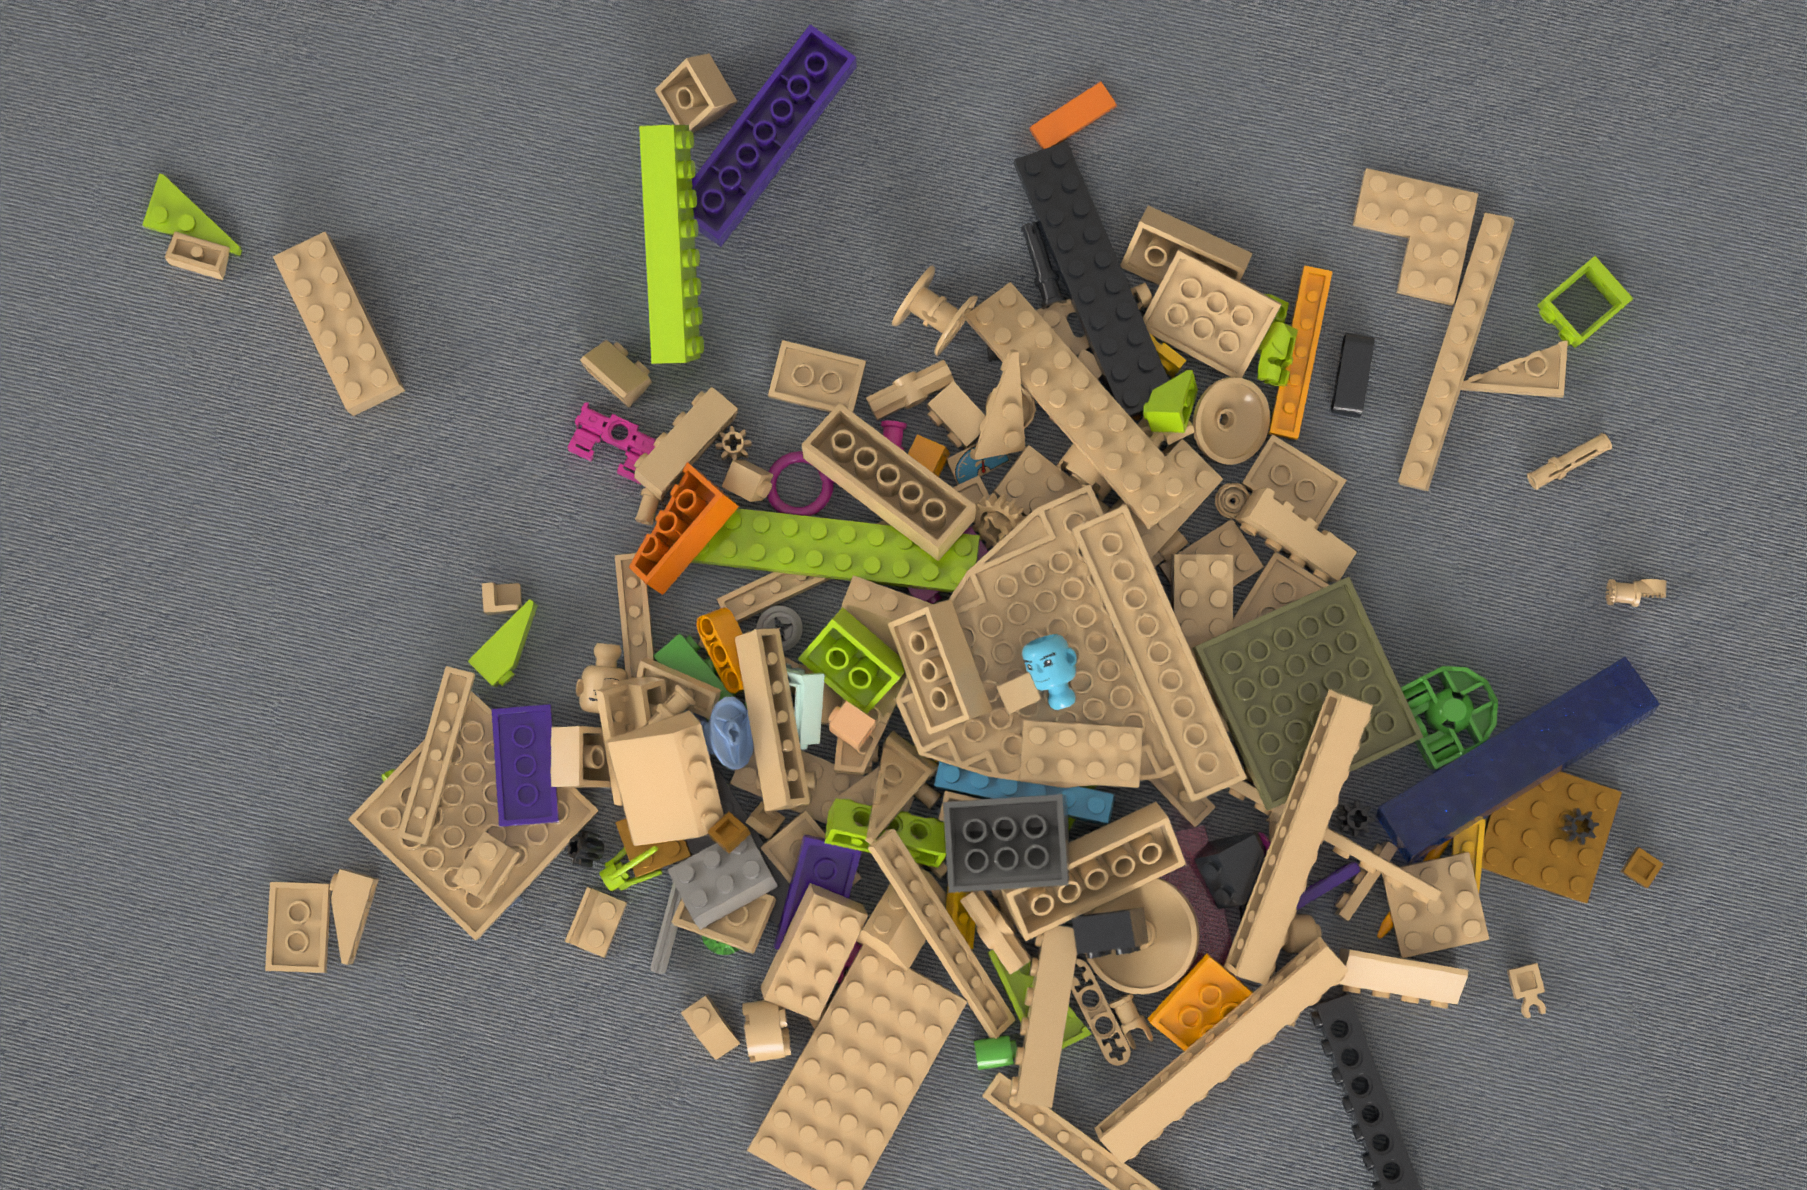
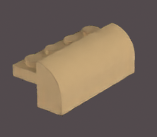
(625, 708)

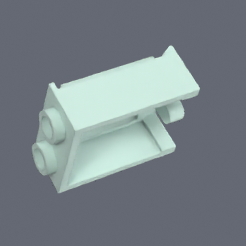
(807, 704)

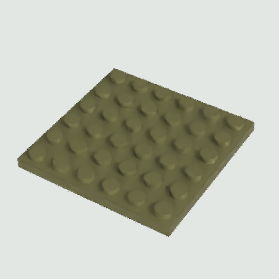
(1278, 672)

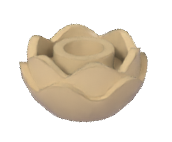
(1223, 496)

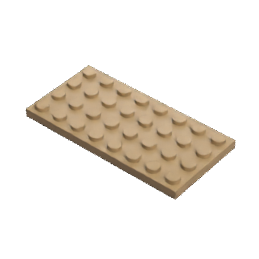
(857, 1074)

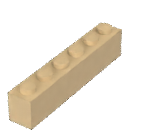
(772, 719)
(1046, 1017)

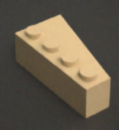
(1295, 535)

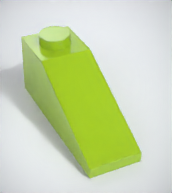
(503, 650)

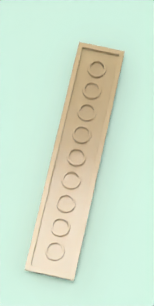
(1081, 406)
(1159, 653)

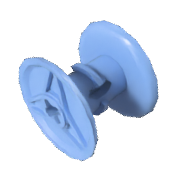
(728, 733)

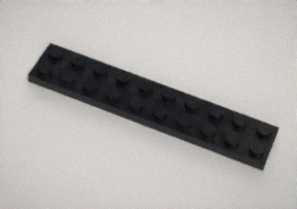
(1092, 276)

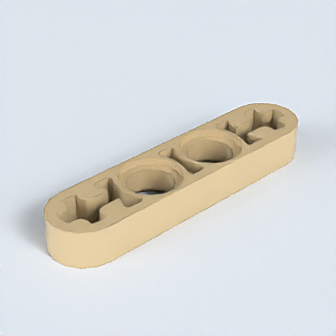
(1101, 1009)

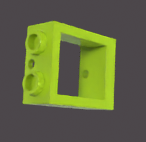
(1606, 285)

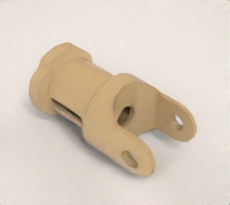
(1130, 1018)

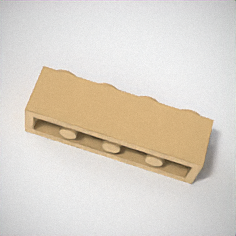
(685, 442)

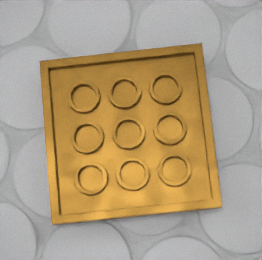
(1528, 846)

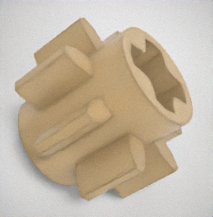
(726, 440)

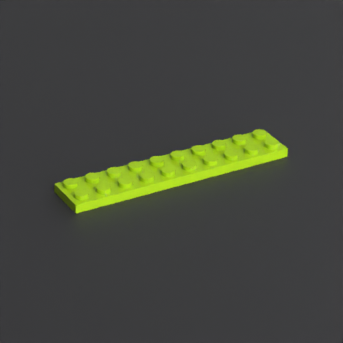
(835, 550)

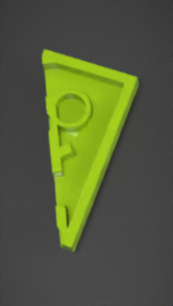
(174, 211)

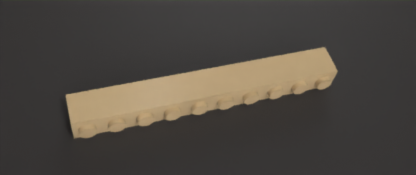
(1298, 837)
(1221, 1050)

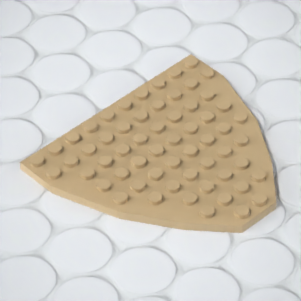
(1021, 592)

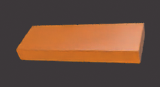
(1073, 116)

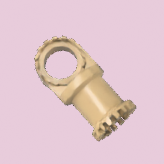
(1632, 592)

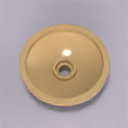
(1243, 422)

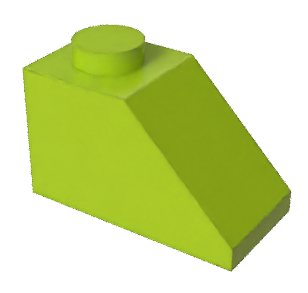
(1172, 404)

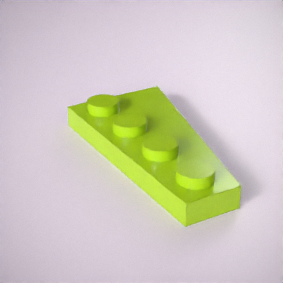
(1016, 987)

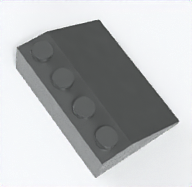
(1007, 843)

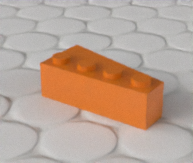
(682, 529)

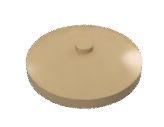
(1171, 938)

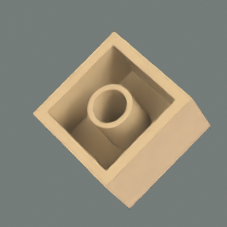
(578, 757)

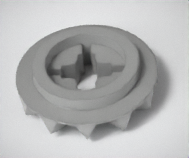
(786, 615)

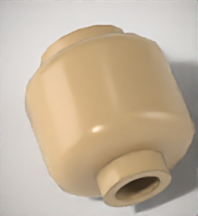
(1301, 933)

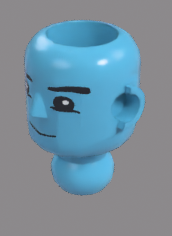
(1051, 668)

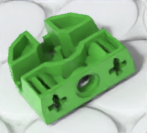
(1443, 707)

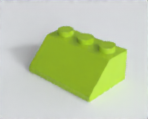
(853, 661)

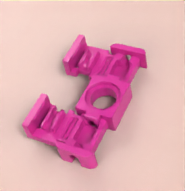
(592, 429)

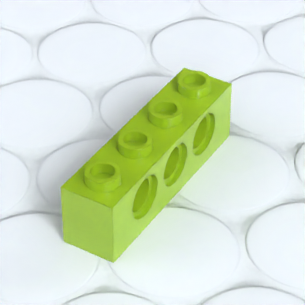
(844, 832)

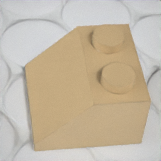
(696, 93)
(617, 372)

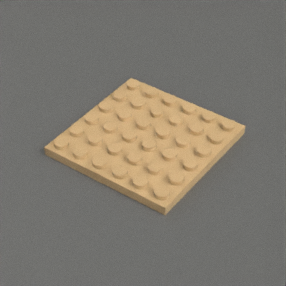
(463, 814)

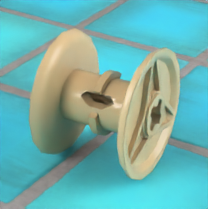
(934, 310)

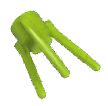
(616, 874)

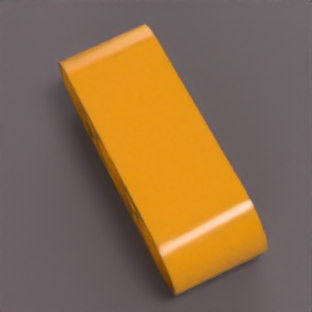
(718, 635)

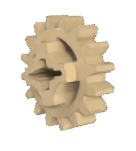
(1000, 518)

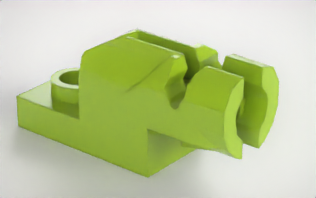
(1277, 349)

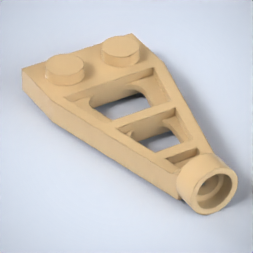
(1057, 316)

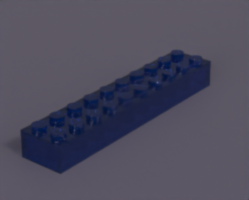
(1516, 760)

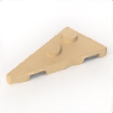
(1534, 375)
(1003, 425)
(897, 782)

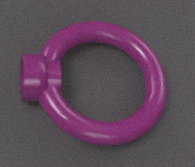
(809, 510)

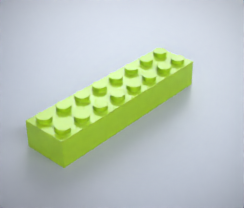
(671, 243)

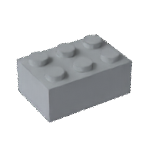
(721, 882)

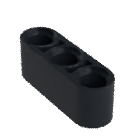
(1352, 375)

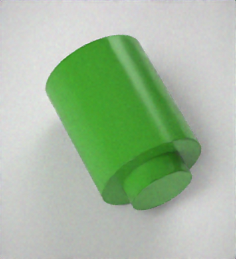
(995, 1052)

